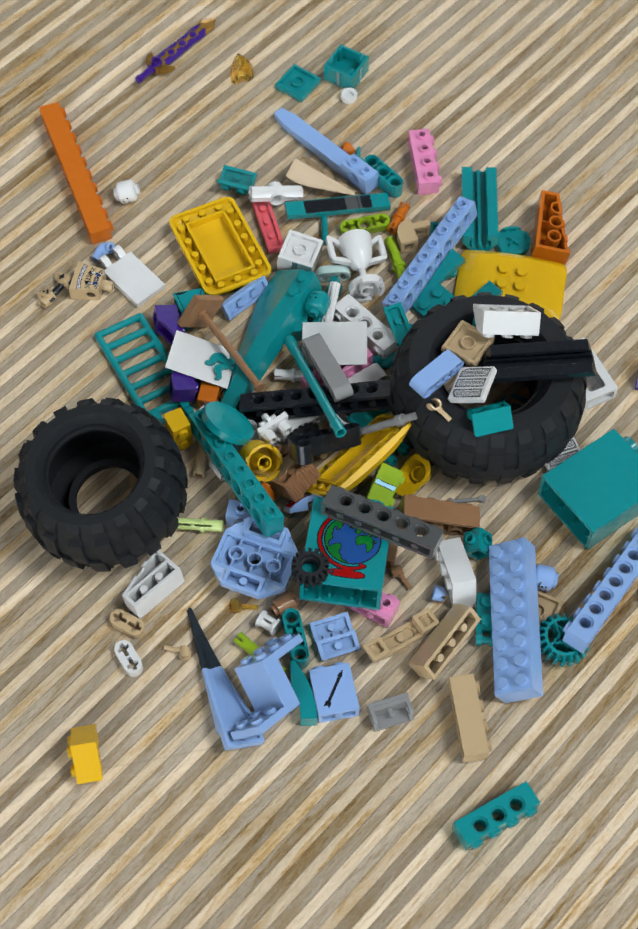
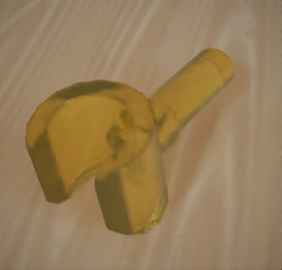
(236, 607)

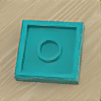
(298, 83)

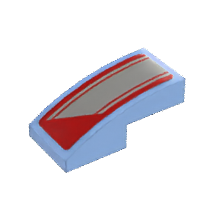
(301, 504)

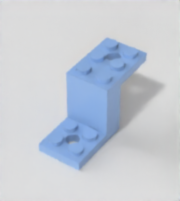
(266, 686)

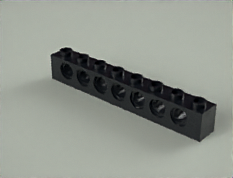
(303, 403)

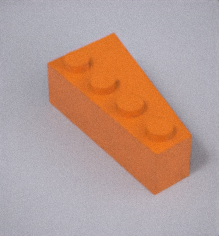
(549, 234)

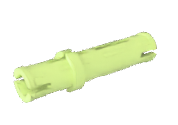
(217, 525)

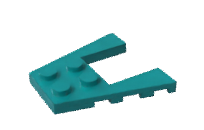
(436, 294)

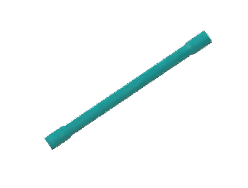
(335, 423)

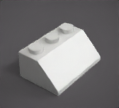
(507, 320)

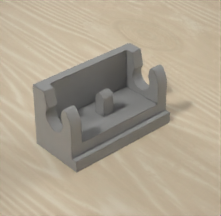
(390, 712)

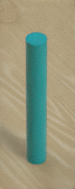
(324, 229)

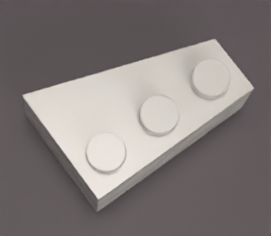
(457, 572)
(152, 585)

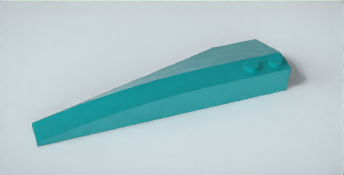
(273, 319)

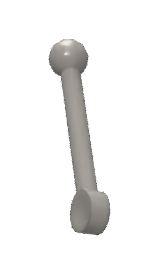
(482, 498)

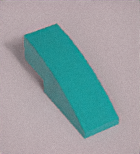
(303, 691)

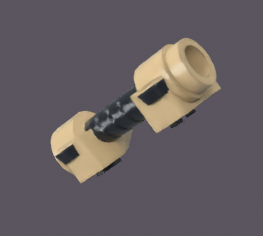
(48, 296)

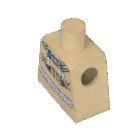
(89, 283)

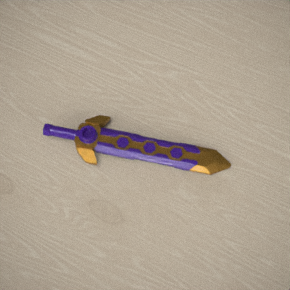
(161, 63)

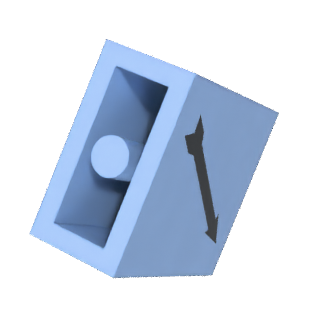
(334, 692)

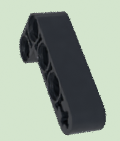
(307, 445)

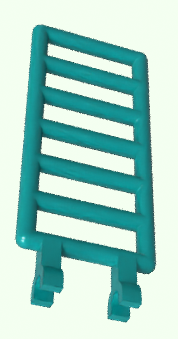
(123, 374)

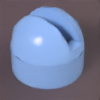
(438, 593)

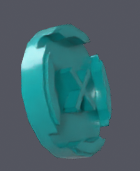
(513, 241)

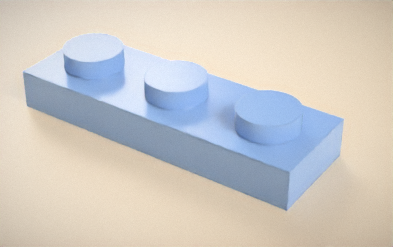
(243, 298)

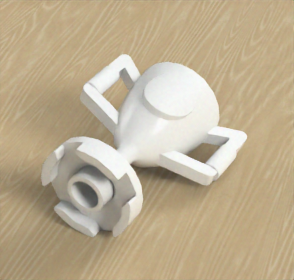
(356, 253)

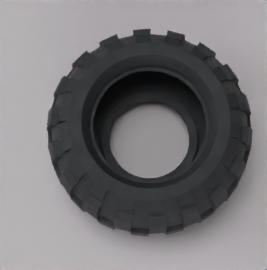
(79, 446)

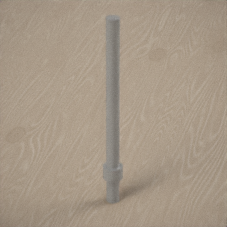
(398, 420)

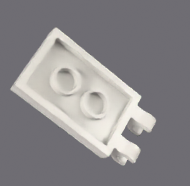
(131, 277)

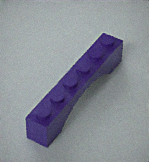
(165, 320)

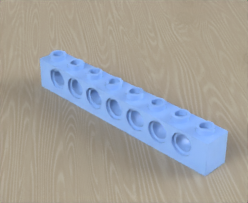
(432, 254)
(627, 563)

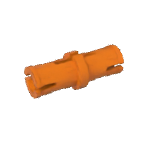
(398, 217)

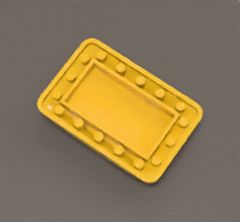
(219, 246)
(516, 275)
(356, 463)

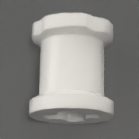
(274, 623)

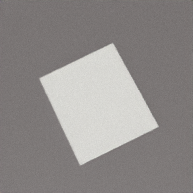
(344, 339)
(189, 358)

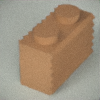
(297, 480)

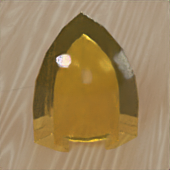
(241, 70)

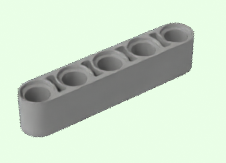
(327, 367)

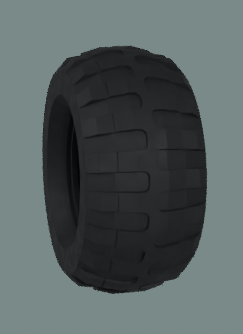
(540, 425)

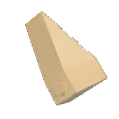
(307, 173)

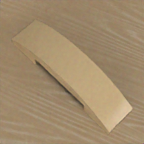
(402, 637)

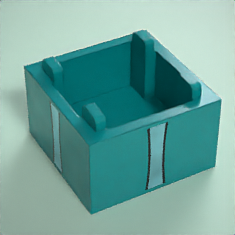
(346, 67)

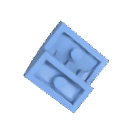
(334, 636)

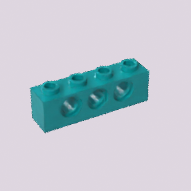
(520, 795)

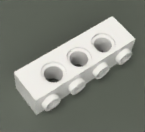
(352, 311)

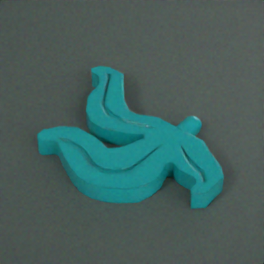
(225, 364)

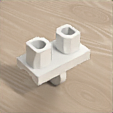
(272, 425)

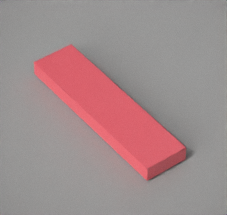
(268, 226)

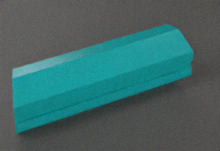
(481, 189)

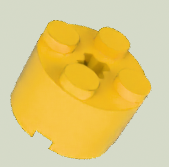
(262, 459)

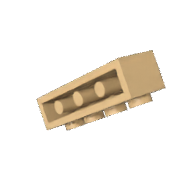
(444, 641)
(468, 718)

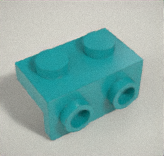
(236, 179)

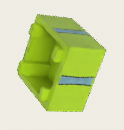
(384, 484)

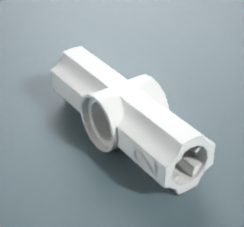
(275, 193)

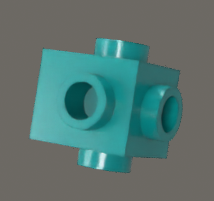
(477, 543)

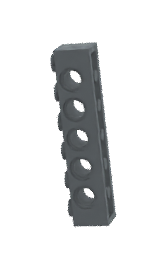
(387, 530)

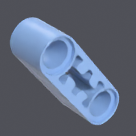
(436, 374)

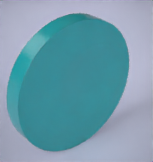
(227, 423)

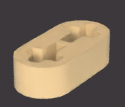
(125, 627)

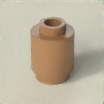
(283, 602)

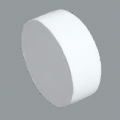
(348, 95)

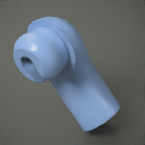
(104, 248)

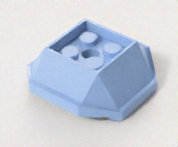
(247, 543)

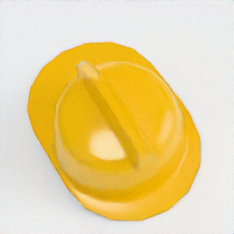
(416, 474)

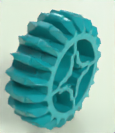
(569, 653)

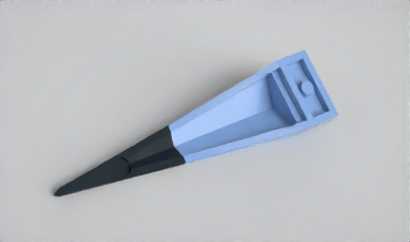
(224, 699)

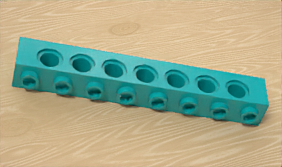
(238, 477)

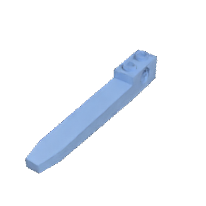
(349, 167)

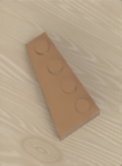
(447, 515)

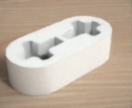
(124, 660)

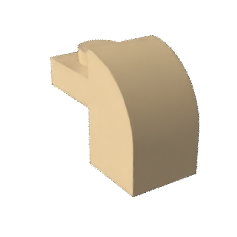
(409, 233)

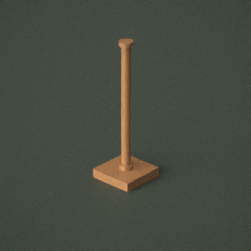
(200, 315)

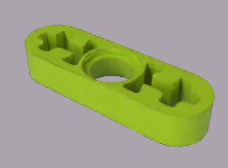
(379, 227)

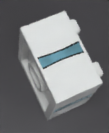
(299, 252)

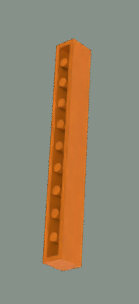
(75, 172)

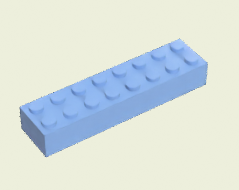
(515, 621)

